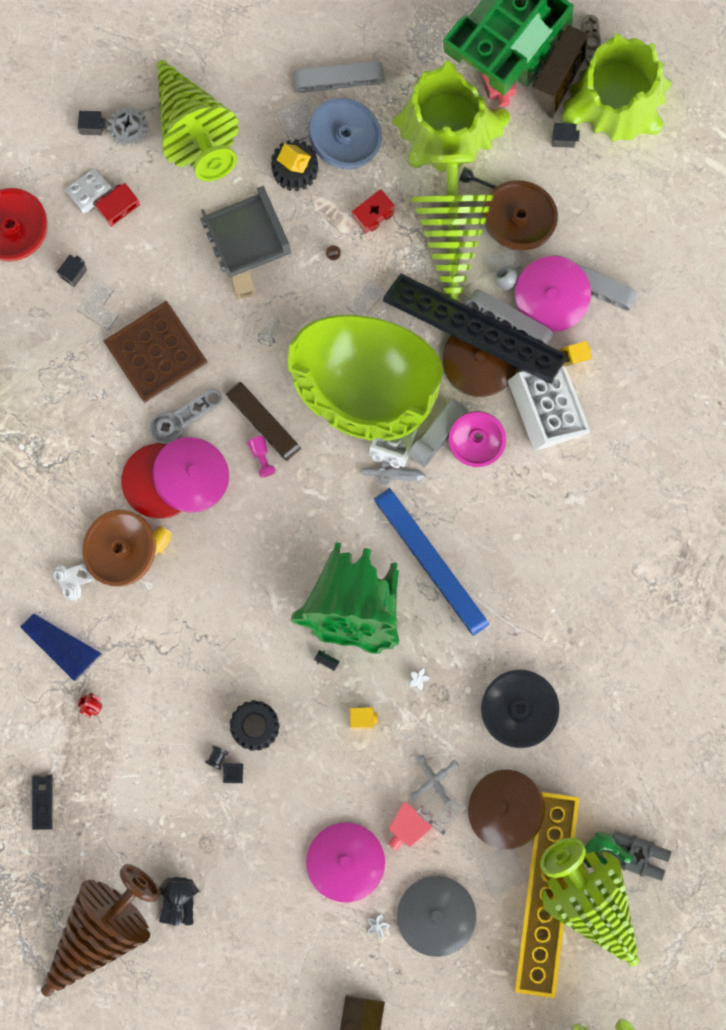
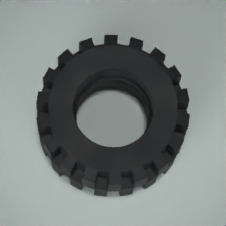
(295, 179)
(244, 711)

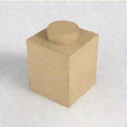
(243, 285)

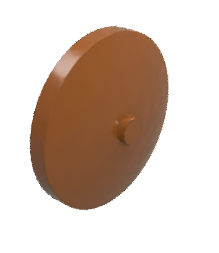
(119, 548)

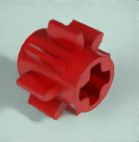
(90, 705)

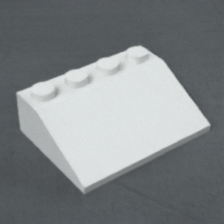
(548, 410)

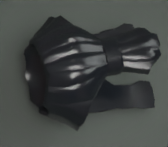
(177, 896)

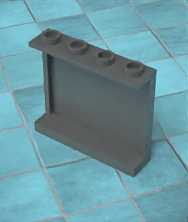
(246, 234)

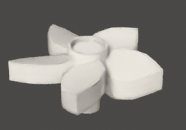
(418, 678)
(377, 925)

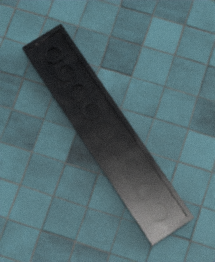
(475, 328)

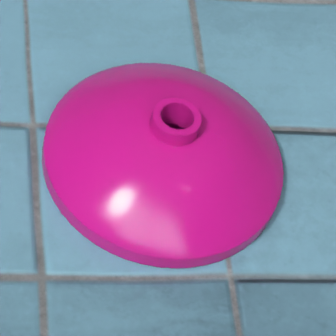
(473, 450)

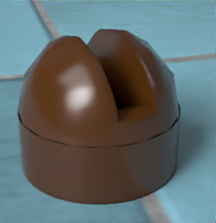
(332, 248)

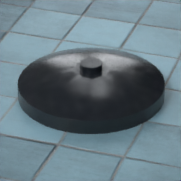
(520, 709)

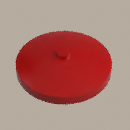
(21, 224)
(139, 485)

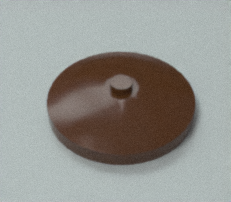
(521, 215)
(475, 370)
(506, 809)

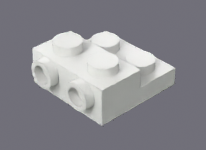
(393, 451)

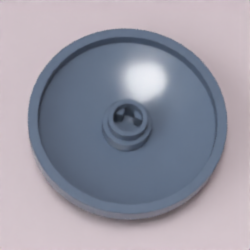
(344, 133)

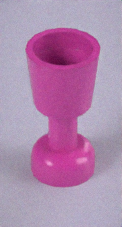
(259, 450)

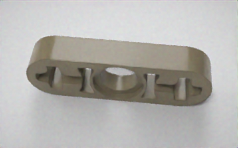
(585, 28)

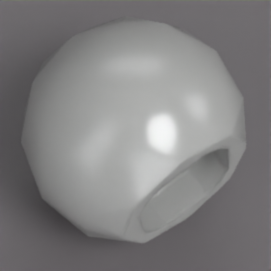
(506, 278)

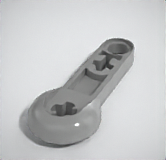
(182, 418)

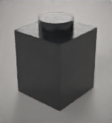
(91, 123)
(565, 135)
(72, 270)

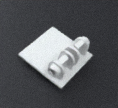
(88, 190)

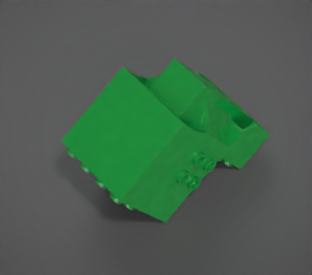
(508, 38)

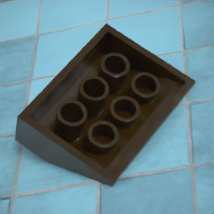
(560, 69)

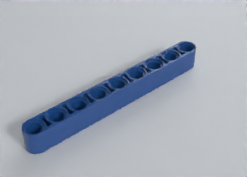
(431, 562)

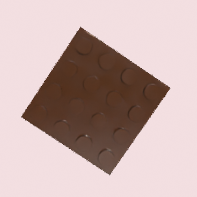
(155, 351)

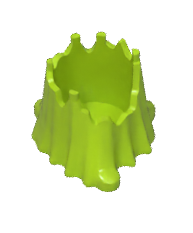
(620, 90)
(447, 118)

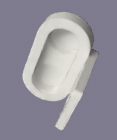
(69, 581)

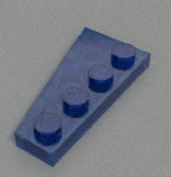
(65, 650)

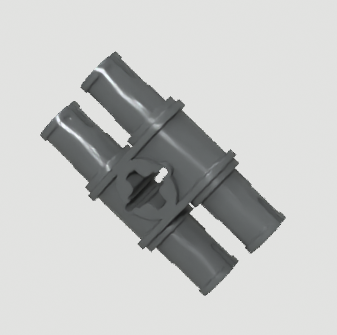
(647, 850)

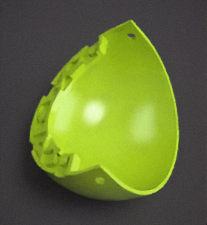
(365, 375)

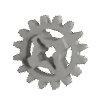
(122, 120)

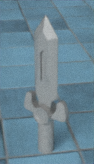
(394, 473)

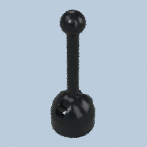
(467, 176)

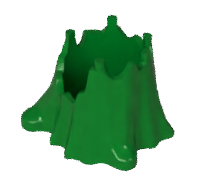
(352, 604)

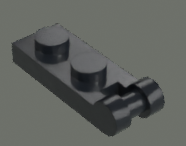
(42, 803)

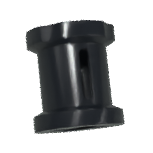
(216, 757)

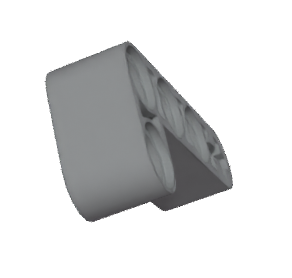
(426, 447)

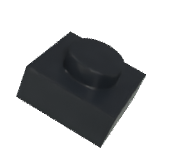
(233, 773)

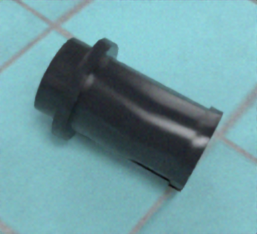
(326, 660)

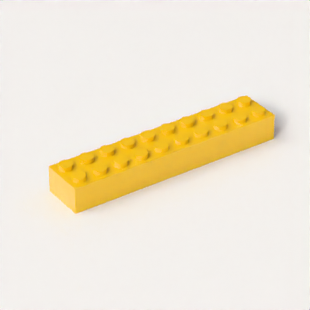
(540, 931)

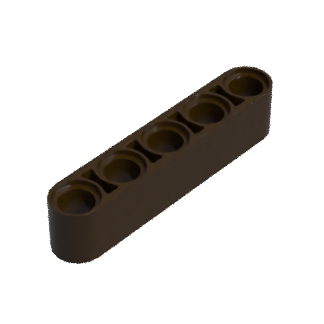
(263, 421)

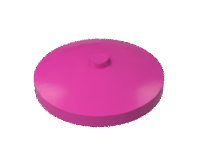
(553, 292)
(190, 474)
(345, 862)

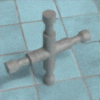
(434, 780)

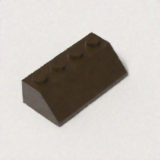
(362, 1014)

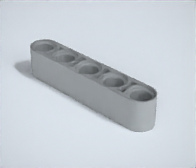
(338, 77)
(610, 290)
(506, 314)

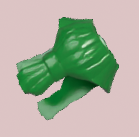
(605, 841)

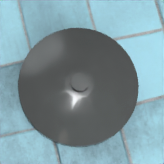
(436, 916)

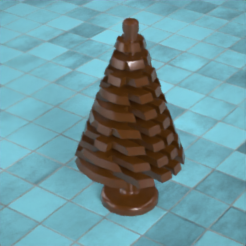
(101, 928)

